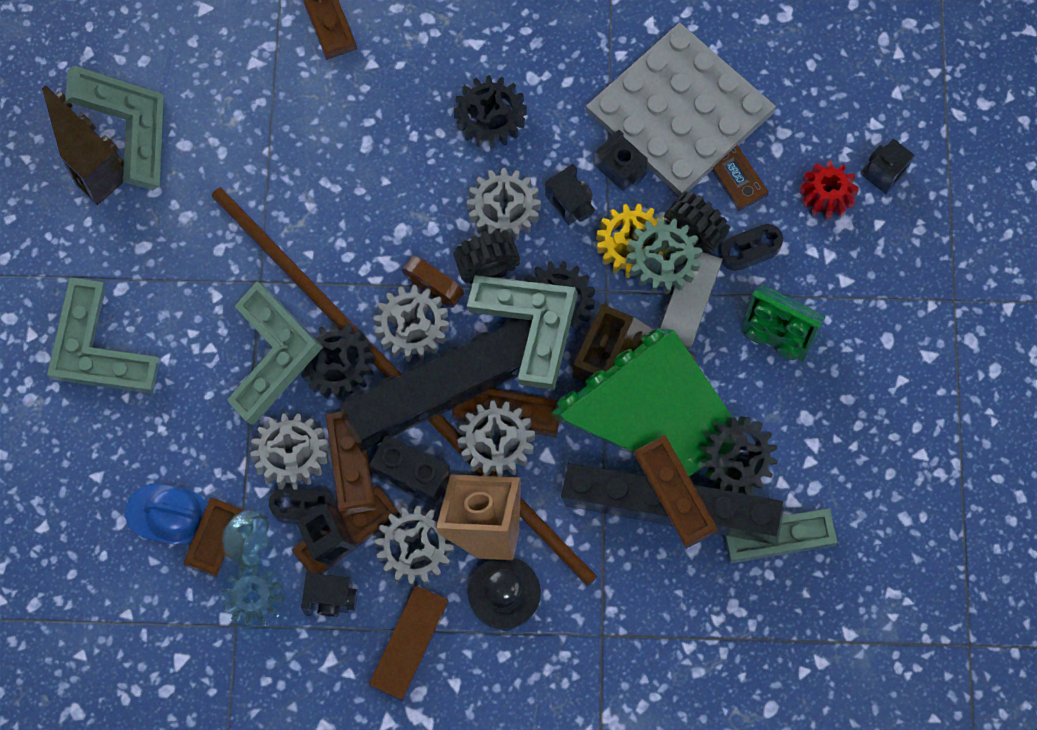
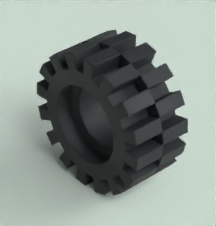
(701, 218)
(487, 256)

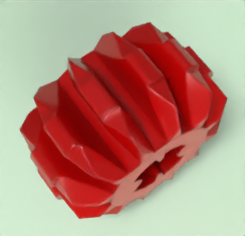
(837, 199)

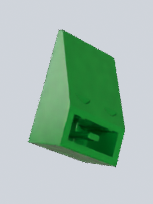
(782, 323)

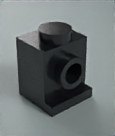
(887, 165)
(620, 172)
(569, 195)
(314, 530)
(328, 595)

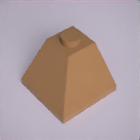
(482, 515)

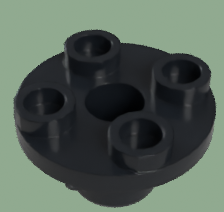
(504, 593)

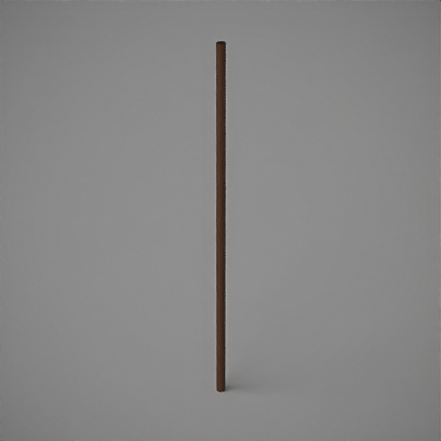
(531, 518)

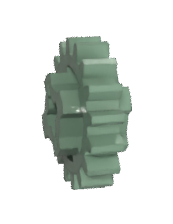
(676, 252)

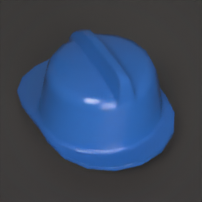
(165, 513)

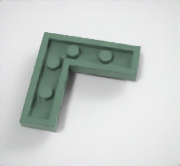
(136, 105)
(551, 315)
(73, 350)
(290, 353)
(797, 534)

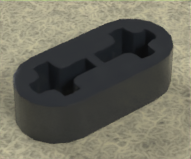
(748, 240)
(301, 497)

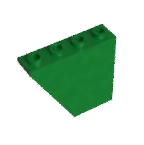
(649, 396)

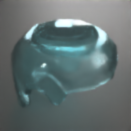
(245, 538)

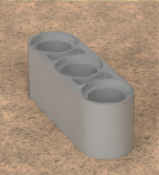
(689, 304)

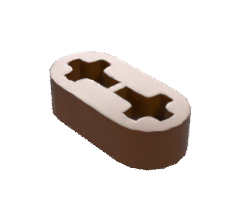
(428, 277)

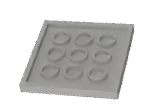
(681, 108)

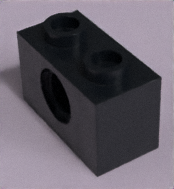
(410, 470)

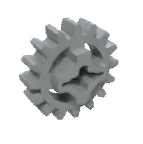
(518, 204)
(399, 314)
(482, 440)
(295, 466)
(400, 538)

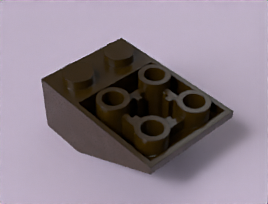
(88, 158)
(607, 338)

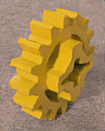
(616, 246)

